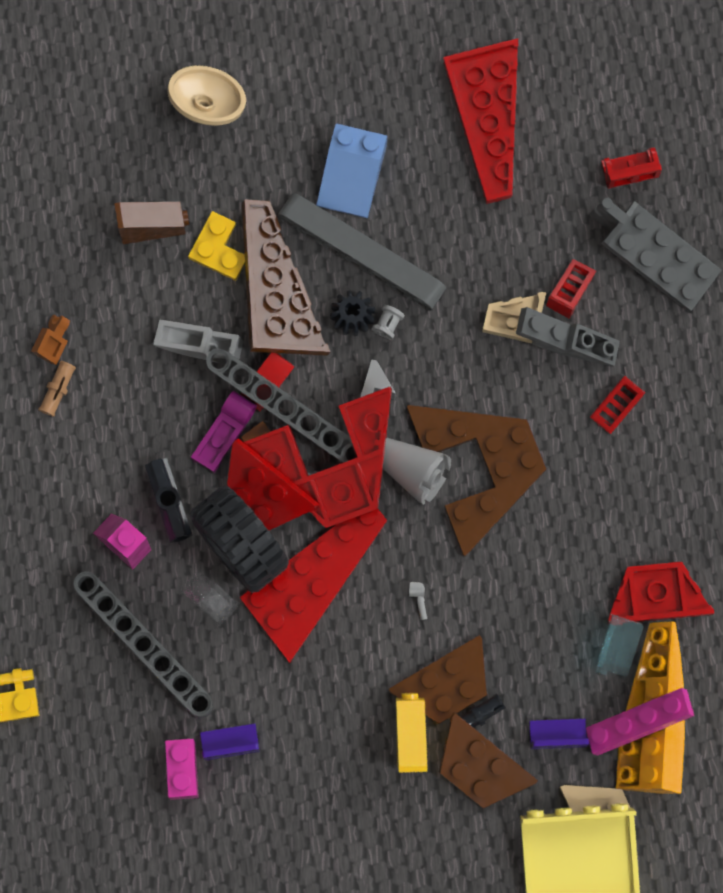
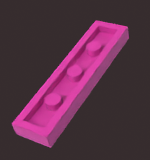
(640, 721)

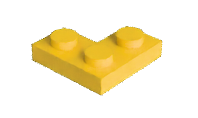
(211, 249)

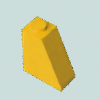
(411, 733)

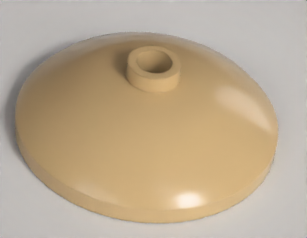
(206, 95)

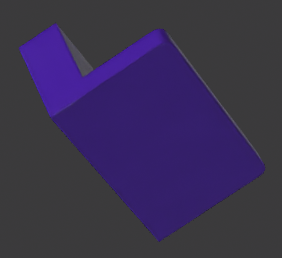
(558, 734)
(229, 742)

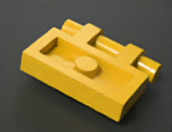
(21, 702)

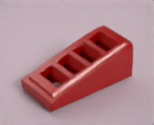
(564, 303)
(639, 393)

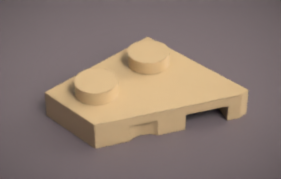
(504, 316)
(582, 796)

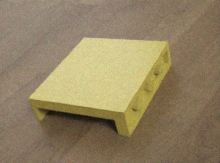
(580, 850)

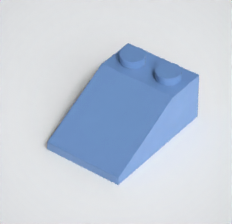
(352, 170)

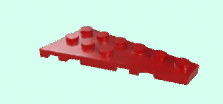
(486, 102)
(303, 592)

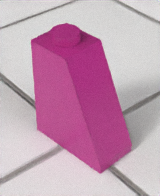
(123, 540)

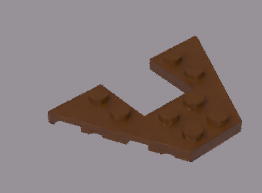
(508, 455)

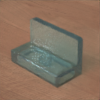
(619, 646)

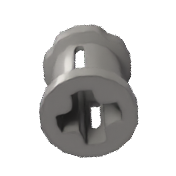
(388, 313)

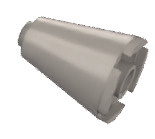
(416, 468)

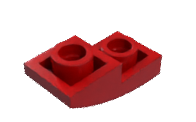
(275, 370)

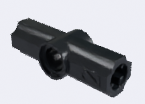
(174, 515)

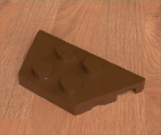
(449, 682)
(480, 766)

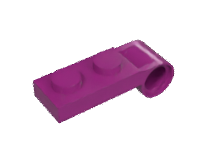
(224, 431)

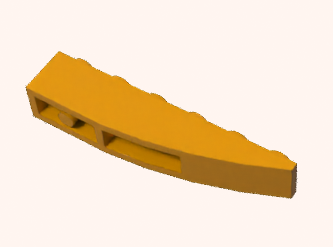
(655, 760)

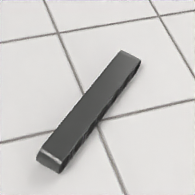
(362, 250)
(277, 396)
(137, 632)

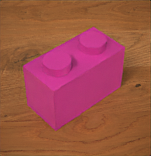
(181, 769)

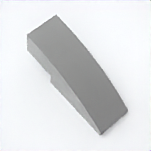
(196, 340)

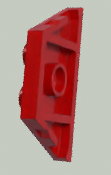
(265, 488)
(659, 594)

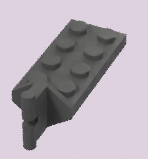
(656, 252)

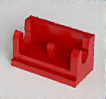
(631, 168)

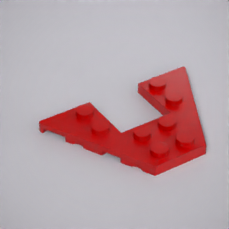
(347, 487)

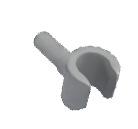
(418, 590)

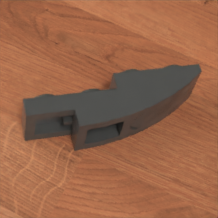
(567, 339)

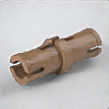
(57, 388)

